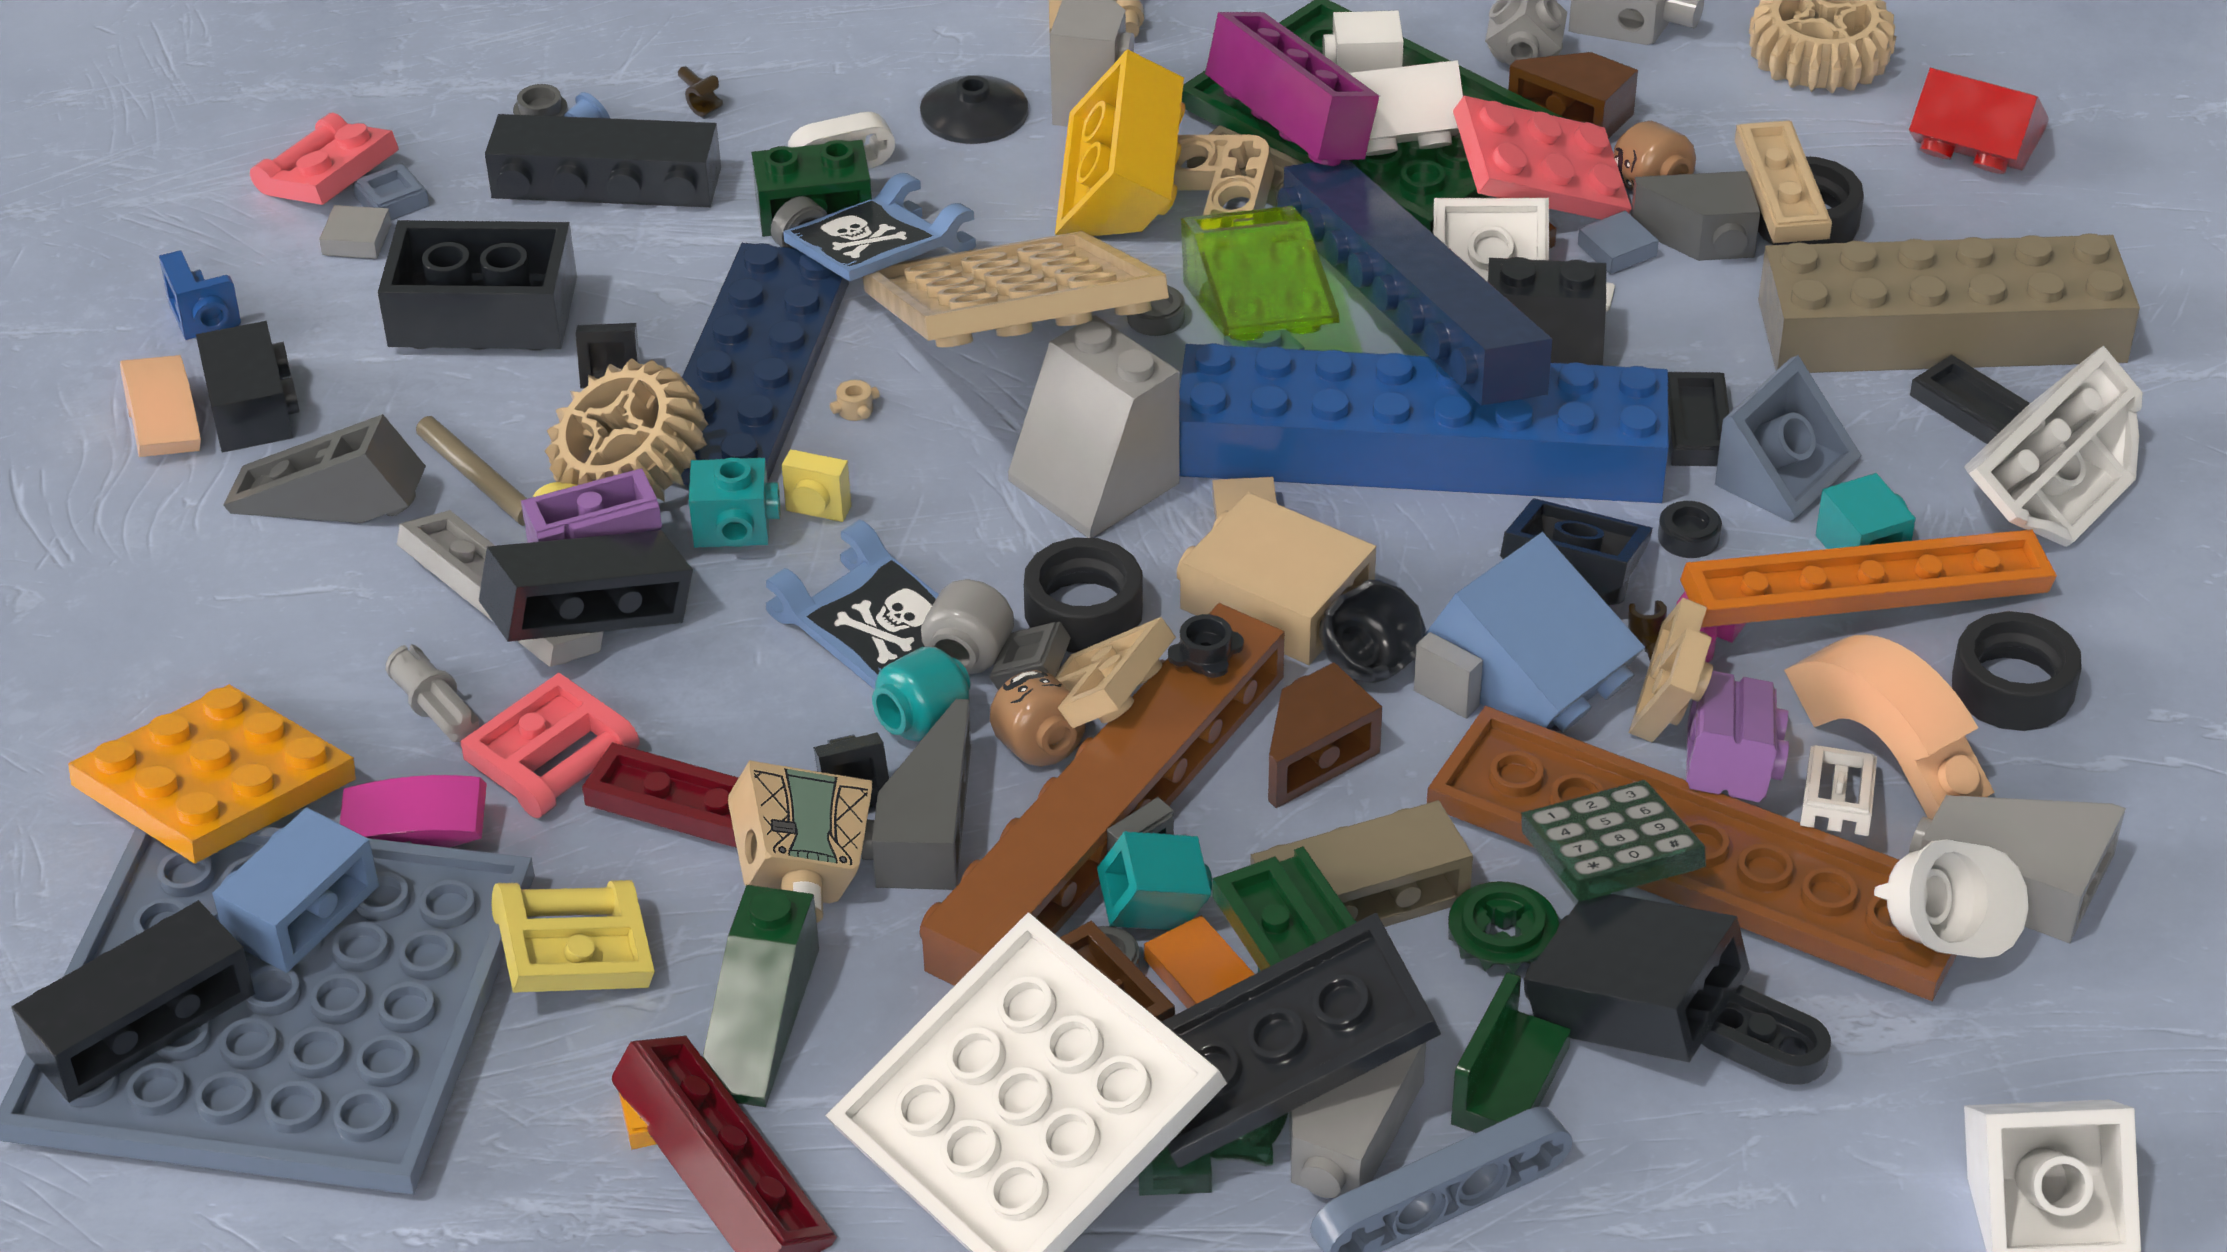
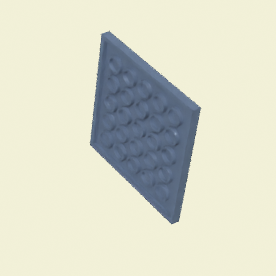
(327, 1065)

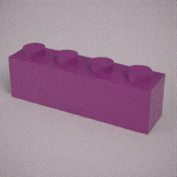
(1292, 86)

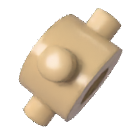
(854, 400)

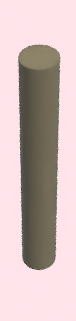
(472, 467)

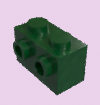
(827, 173)

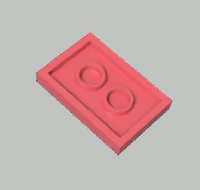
(1541, 157)

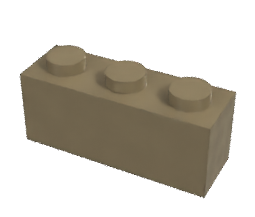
(1390, 864)

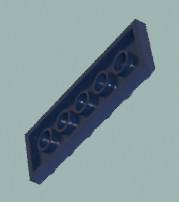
(761, 350)

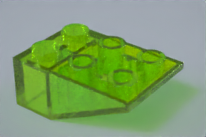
(1256, 272)

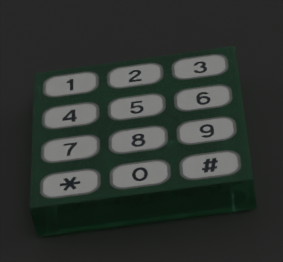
(1613, 840)

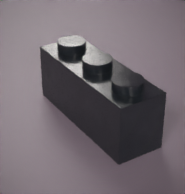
(584, 585)
(133, 1000)

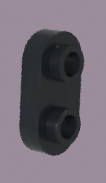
(1770, 1038)

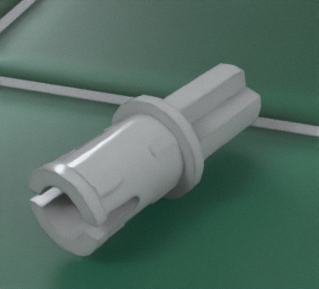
(431, 692)

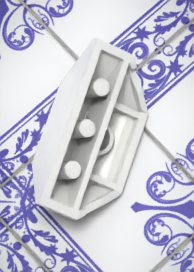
(2065, 452)

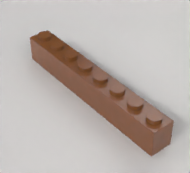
(1053, 850)

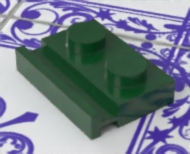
(1280, 906)

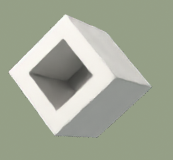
(1365, 40)

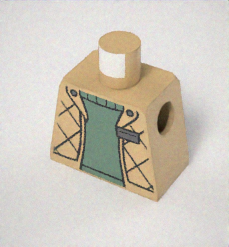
(799, 829)

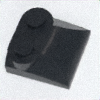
(1595, 544)

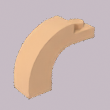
(1903, 705)

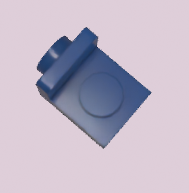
(197, 302)

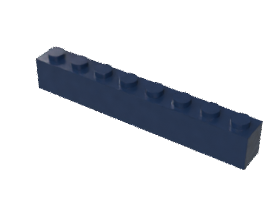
(1420, 283)

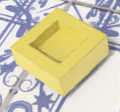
(816, 485)

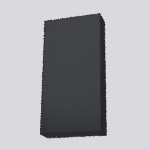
(1967, 398)
(1696, 417)

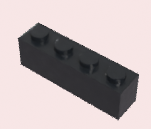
(603, 160)

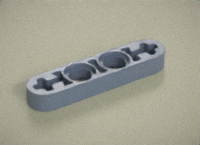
(1443, 1184)

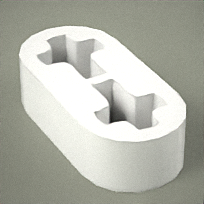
(850, 128)

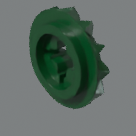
(1505, 906)

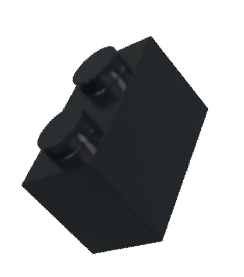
(246, 387)

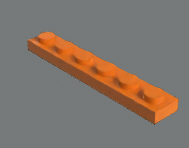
(1868, 577)

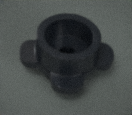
(1206, 645)

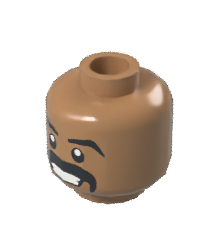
(1653, 151)
(1029, 719)

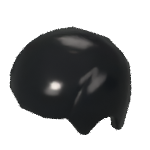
(1372, 631)

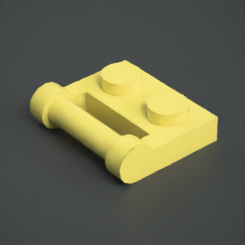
(573, 950)

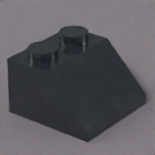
(1561, 299)

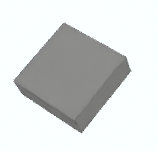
(355, 231)
(1448, 675)

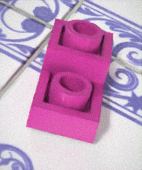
(417, 809)

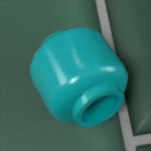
(918, 691)

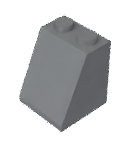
(1099, 429)

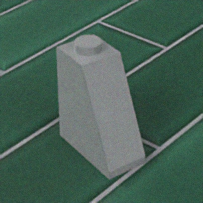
(2054, 843)
(1347, 1131)

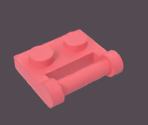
(324, 161)
(538, 730)

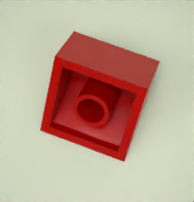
(1978, 121)

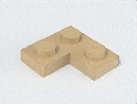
(1675, 671)
(1109, 672)

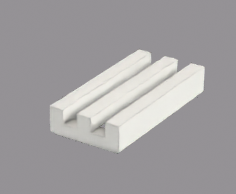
(1837, 808)

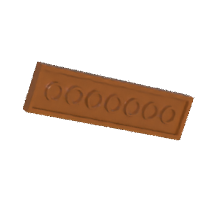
(1759, 865)

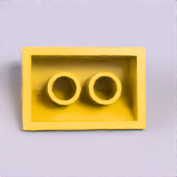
(1122, 150)

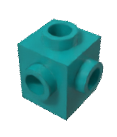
(732, 502)

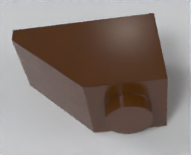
(1578, 87)
(1320, 732)

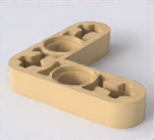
(1222, 170)

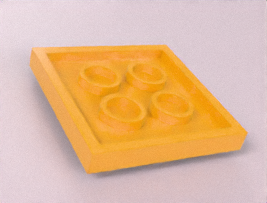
(211, 772)

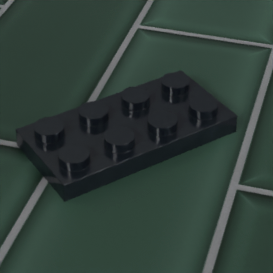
(1300, 1032)

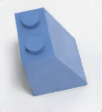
(1540, 637)

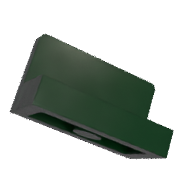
(1506, 1062)

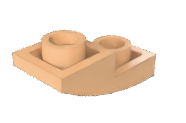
(160, 405)

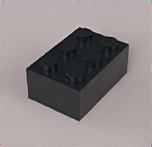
(478, 284)

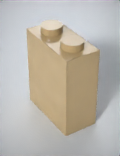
(1274, 570)

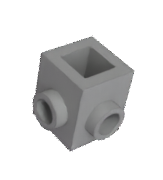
(1525, 29)

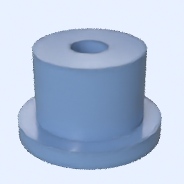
(588, 107)

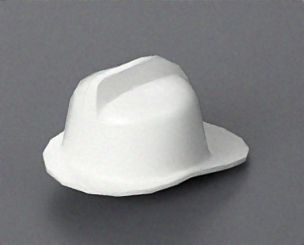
(1957, 898)

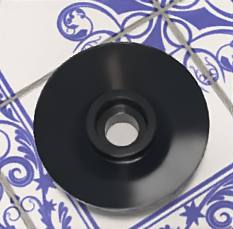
(974, 109)

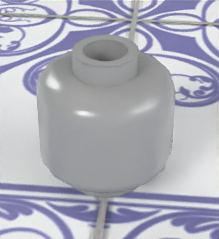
(969, 623)

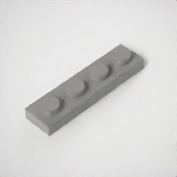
(457, 557)

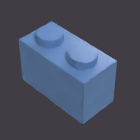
(296, 889)

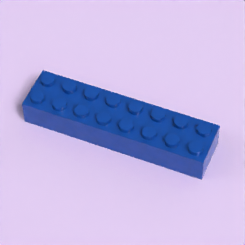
(1414, 428)

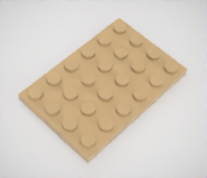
(1015, 285)

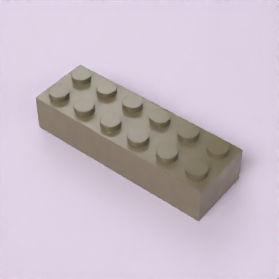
(1940, 298)

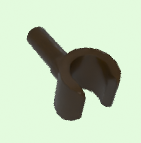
(700, 93)
(1647, 627)

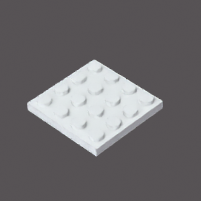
(1026, 1097)

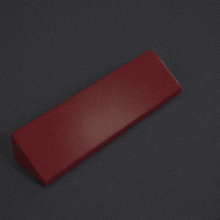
(717, 1149)

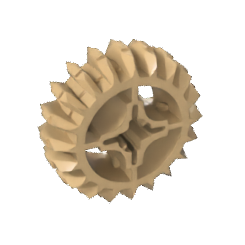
(1822, 41)
(628, 423)

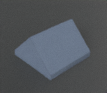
(1783, 444)

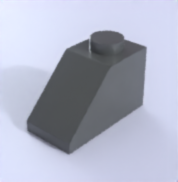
(1700, 213)

